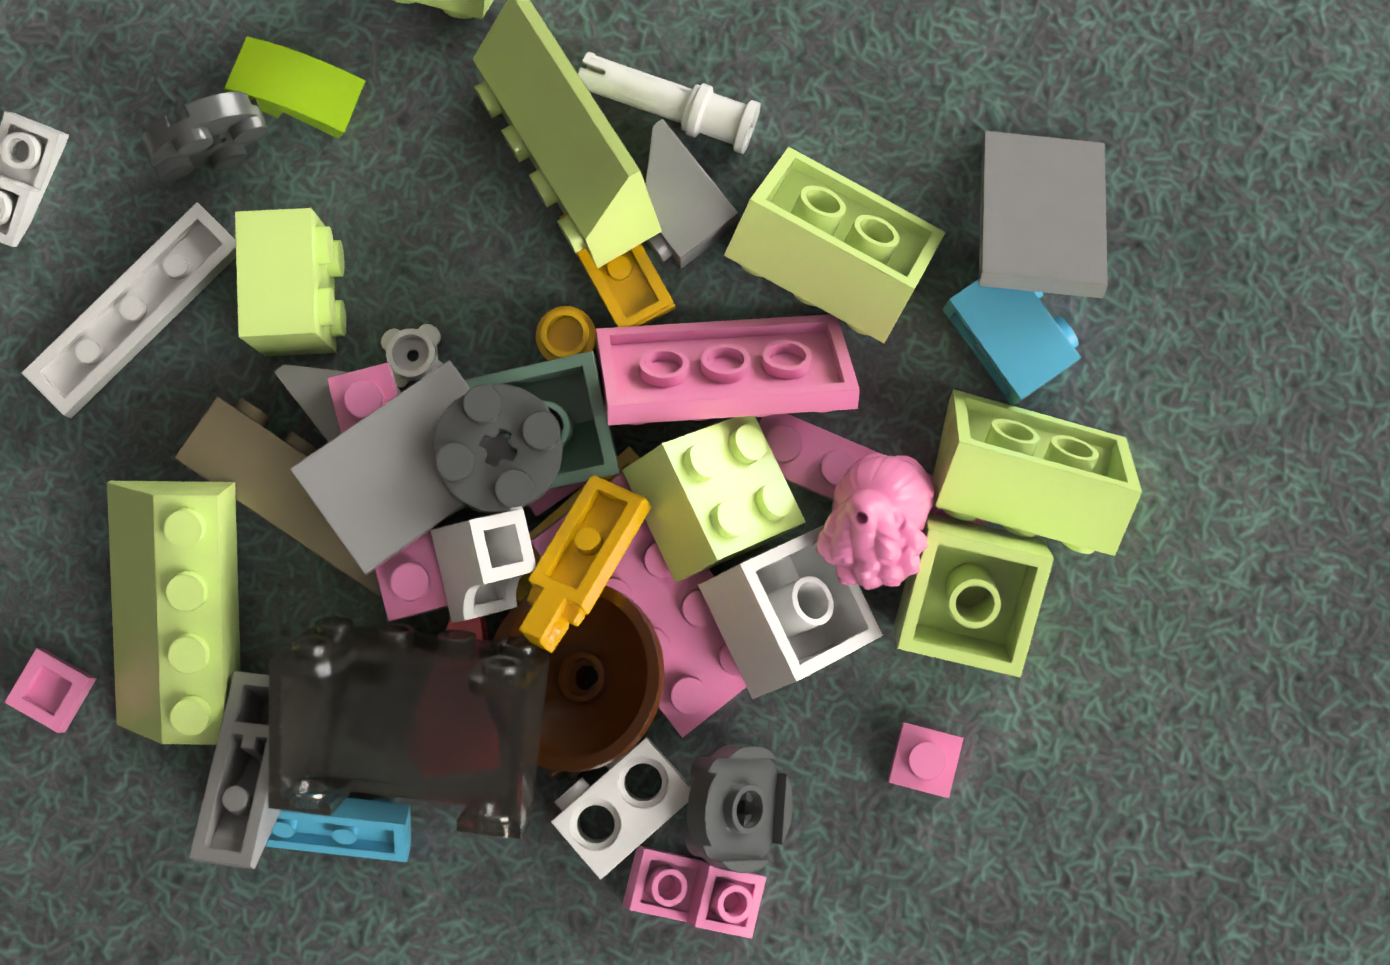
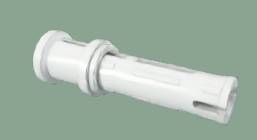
(695, 108)

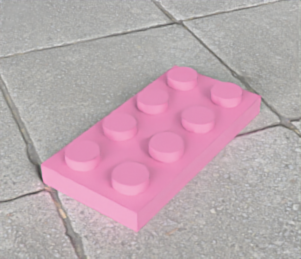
(725, 369)
(697, 662)

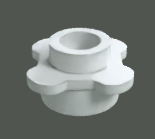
(400, 343)

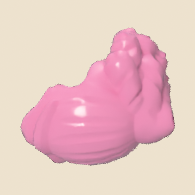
(878, 521)

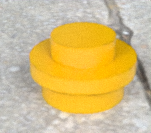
(565, 333)

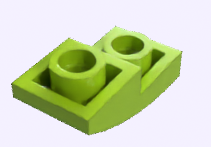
(295, 85)

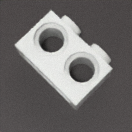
(633, 816)

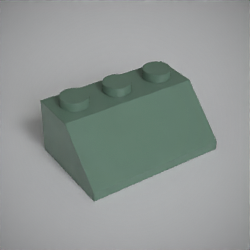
(575, 397)

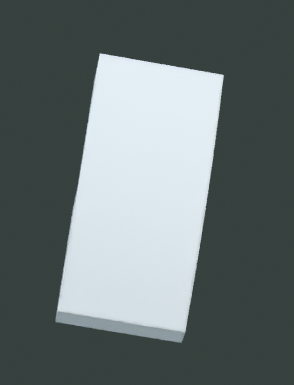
(26, 166)

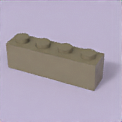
(237, 448)

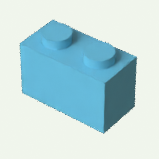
(1013, 337)

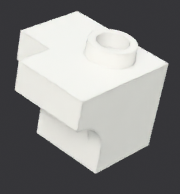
(483, 563)

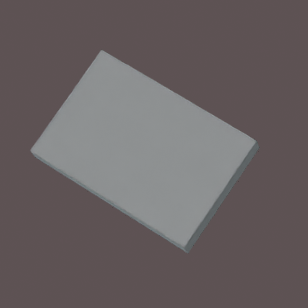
(1043, 215)
(382, 475)

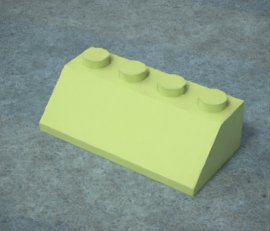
(564, 136)
(173, 606)

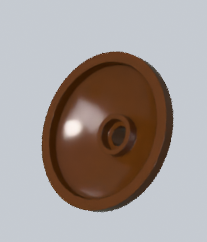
(601, 724)

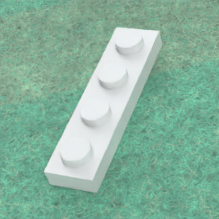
(132, 311)

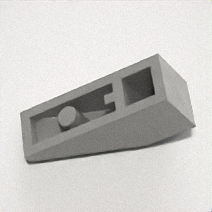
(236, 800)

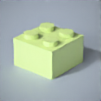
(288, 282)
(713, 495)
(974, 595)

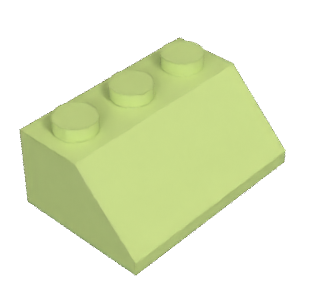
(833, 244)
(1035, 474)

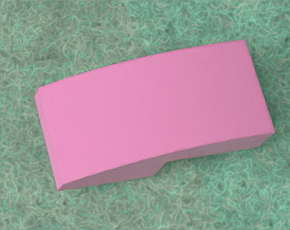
(693, 892)

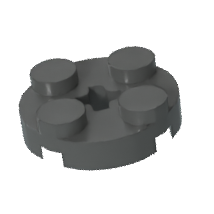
(214, 123)
(483, 414)
(714, 827)

